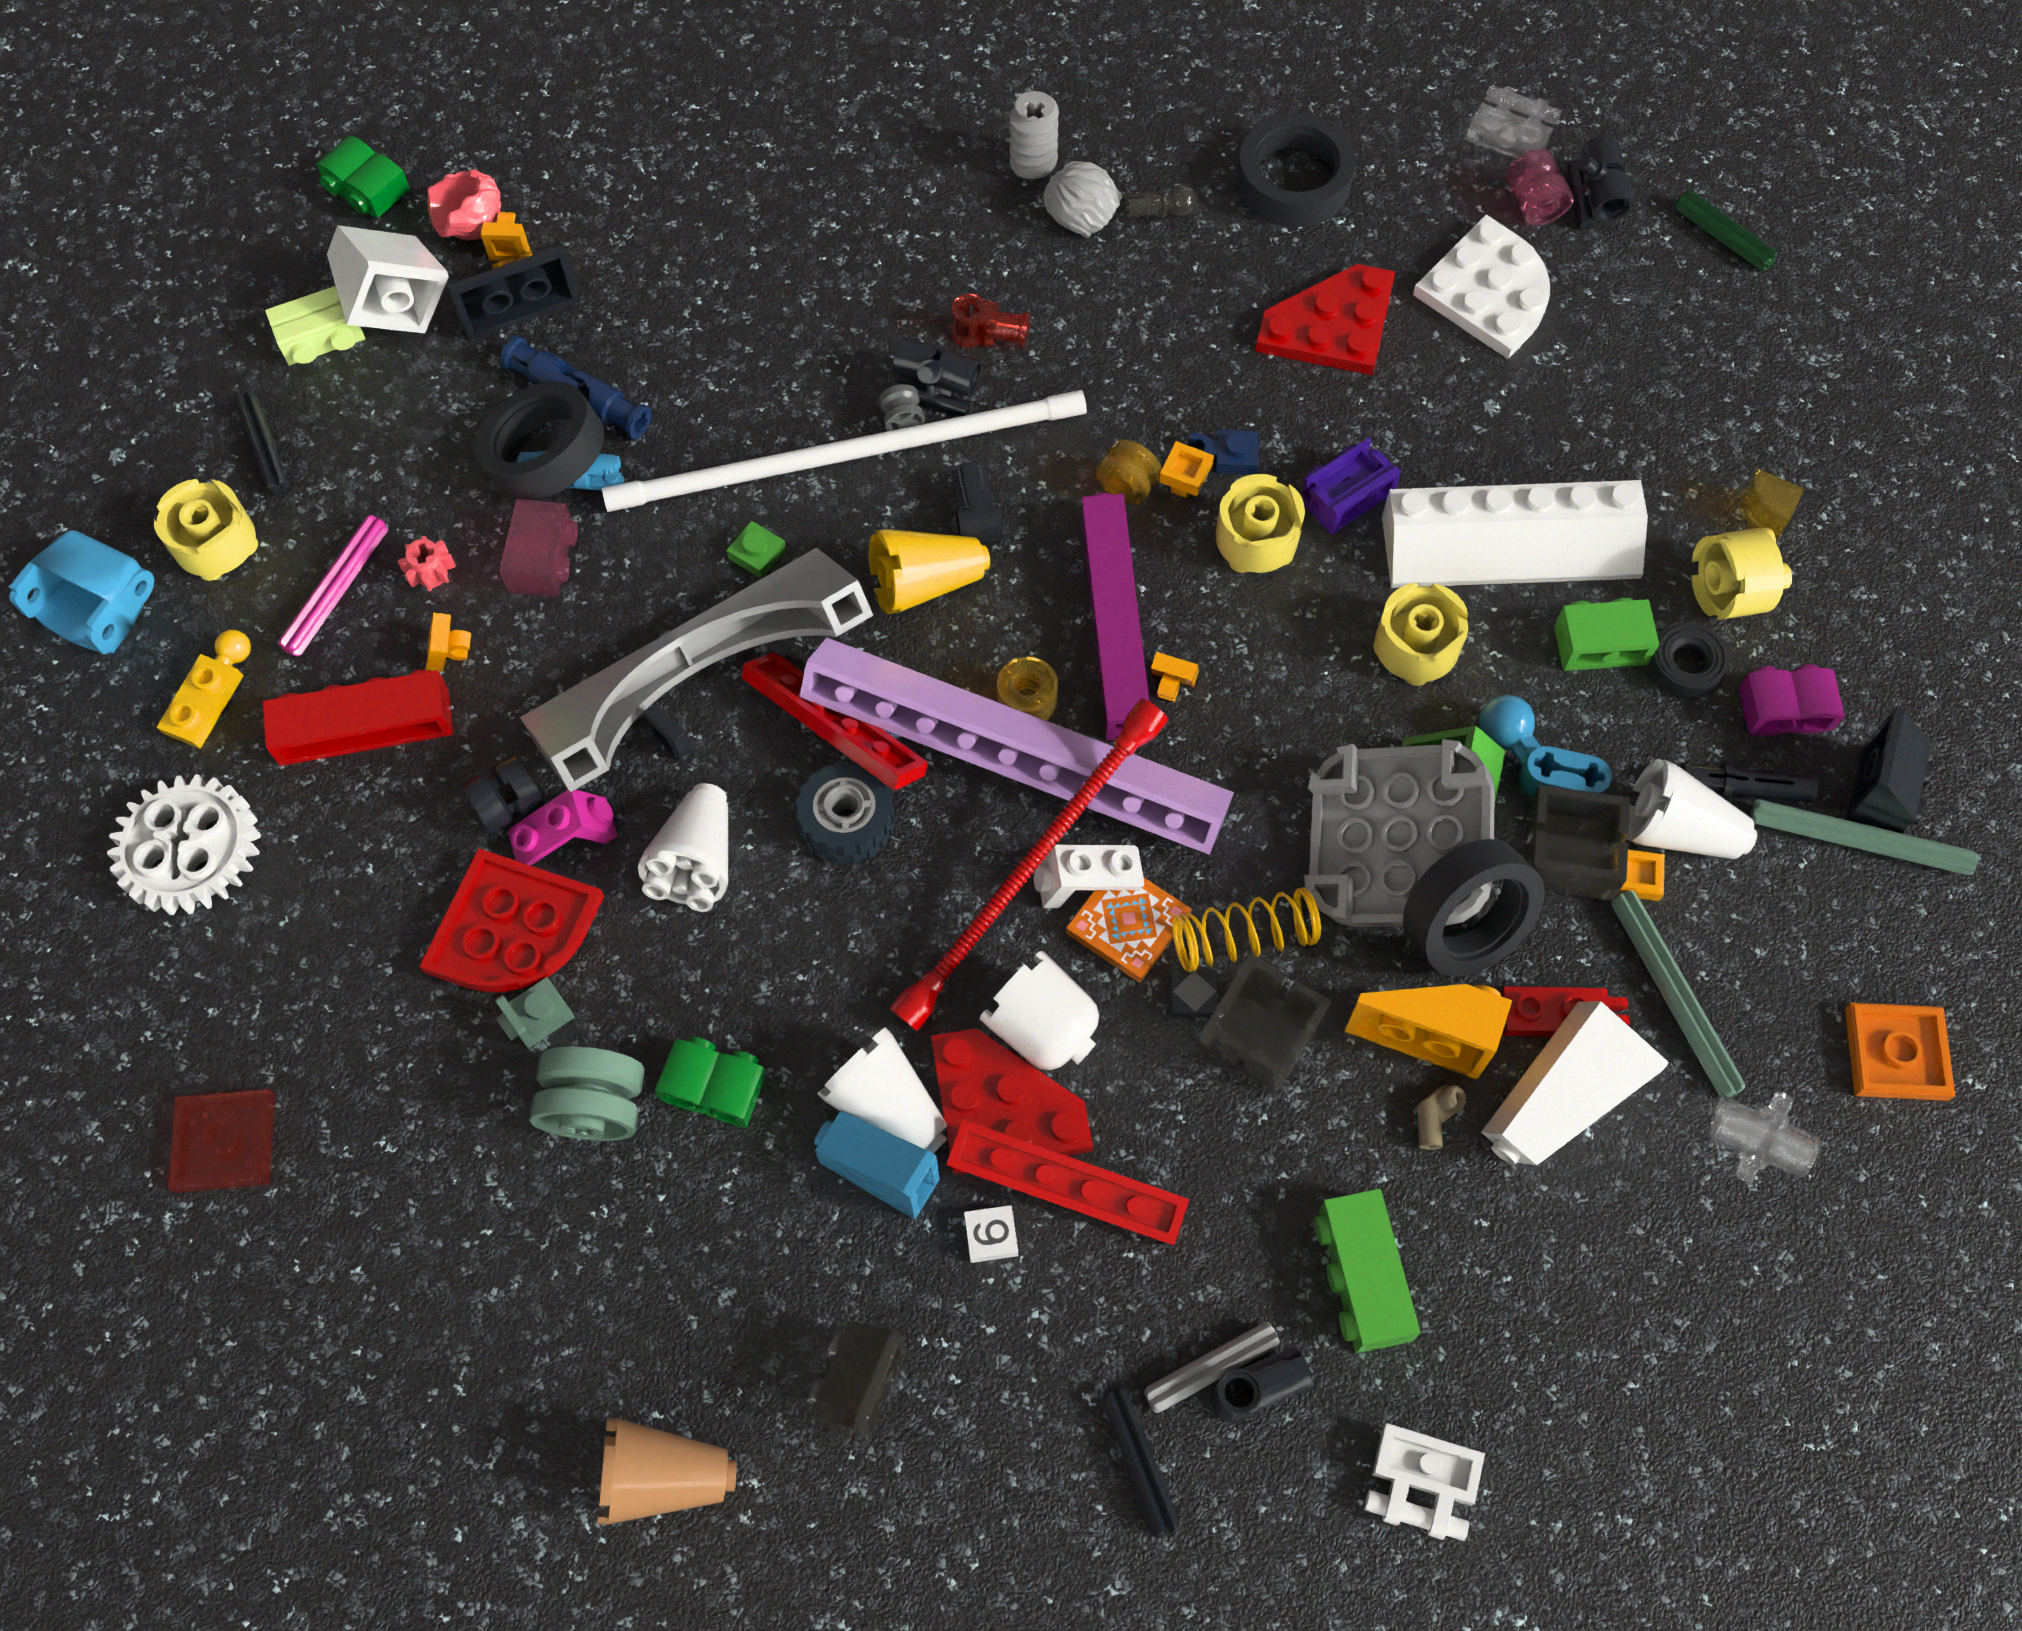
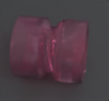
(1539, 187)

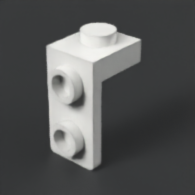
(1087, 868)

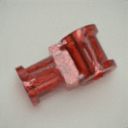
(986, 323)

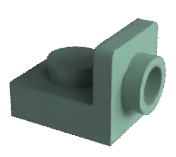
(534, 1013)

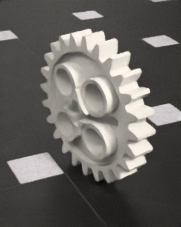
(184, 844)

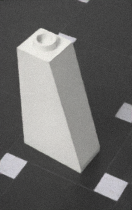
(1571, 1084)

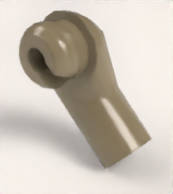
(1436, 1110)

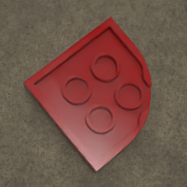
(510, 925)

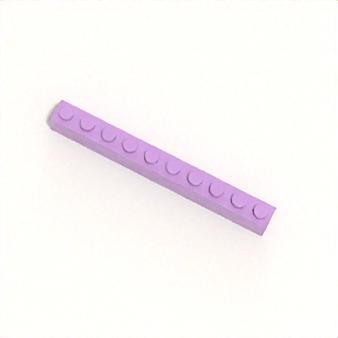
(1013, 743)

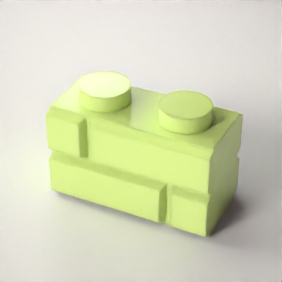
(312, 327)

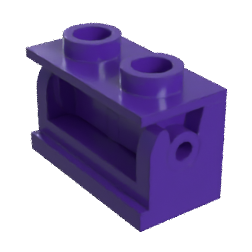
(1348, 485)

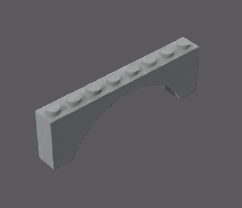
(586, 722)

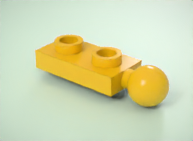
(206, 691)

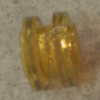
(1129, 471)
(1032, 674)

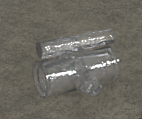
(1763, 1137)

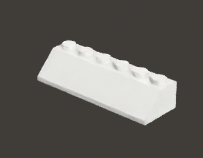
(1515, 533)

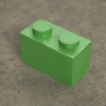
(1606, 634)

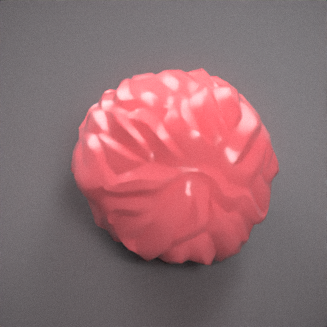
(463, 203)

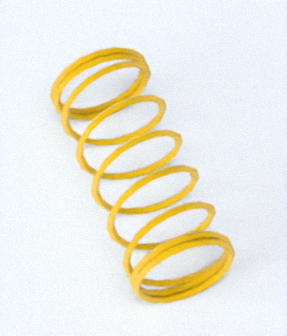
(1182, 922)

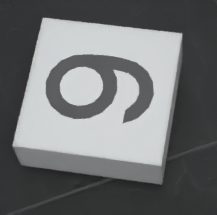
(991, 1234)

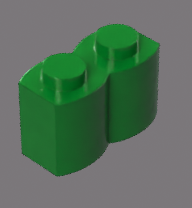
(362, 177)
(711, 1081)

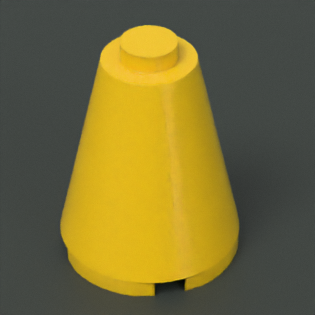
(922, 566)

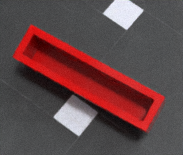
(357, 717)

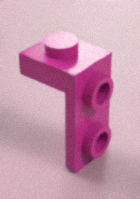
(559, 821)

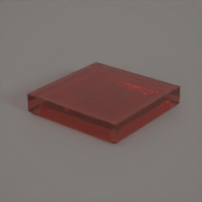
(222, 1141)

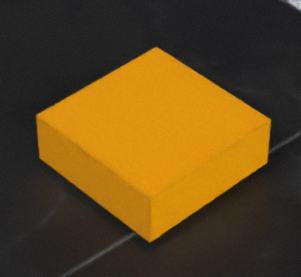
(1645, 875)

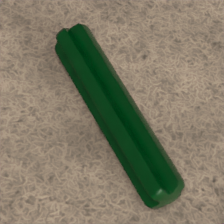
(1726, 230)

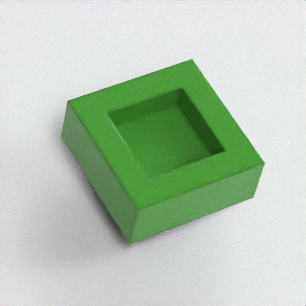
(756, 549)

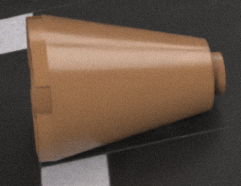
(659, 1473)

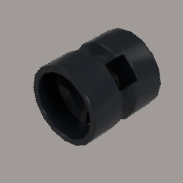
(487, 800)

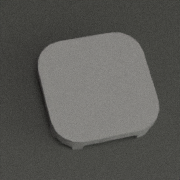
(1387, 820)

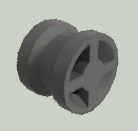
(901, 407)

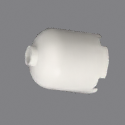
(1044, 1015)

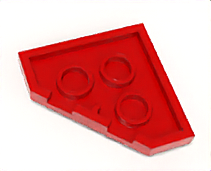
(1332, 321)
(1005, 1094)

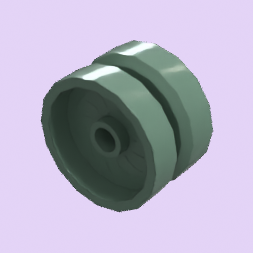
(587, 1093)

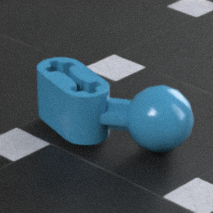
(1511, 725)

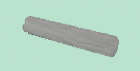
(1211, 1367)

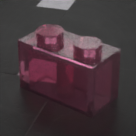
(538, 548)

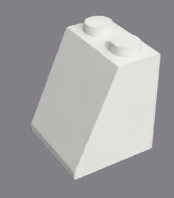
(385, 279)

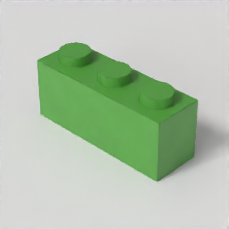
(1366, 1271)

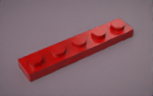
(861, 742)
(1067, 1182)

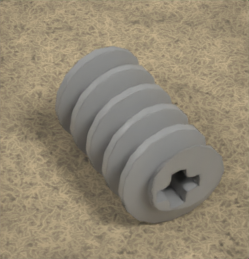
(1033, 135)

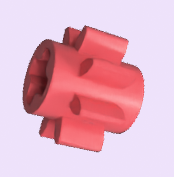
(426, 563)

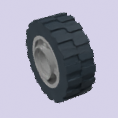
(851, 836)

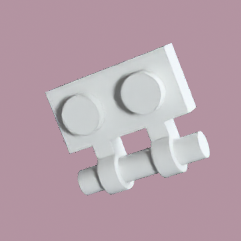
(1428, 1466)

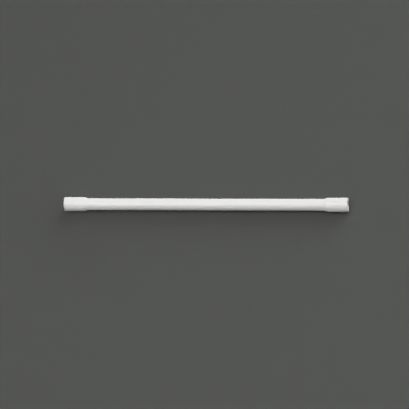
(640, 492)

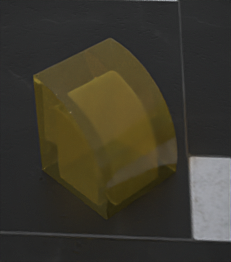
(1770, 502)

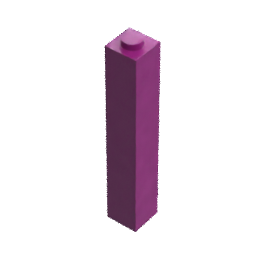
(1113, 608)

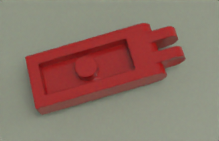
(1544, 1009)

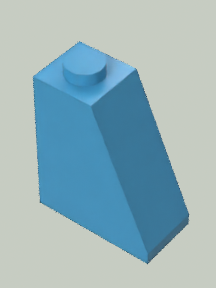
(878, 1162)

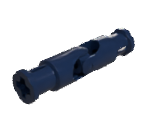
(604, 399)

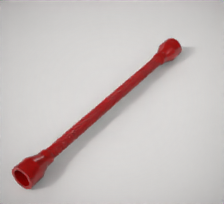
(918, 1000)

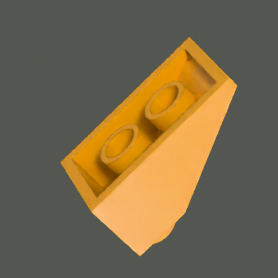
(1439, 1024)

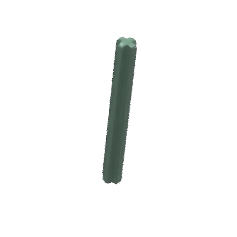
(1864, 837)
(1678, 994)

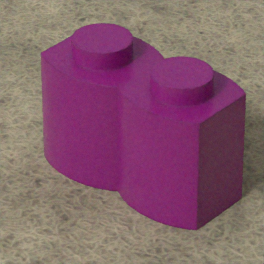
(1791, 701)

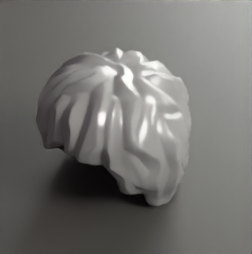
(1082, 197)

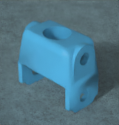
(83, 591)

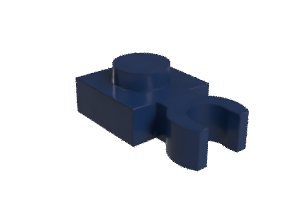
(1232, 450)

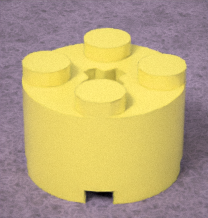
(1259, 524)
(205, 528)
(1739, 573)
(1421, 632)

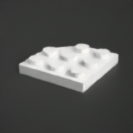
(1490, 286)

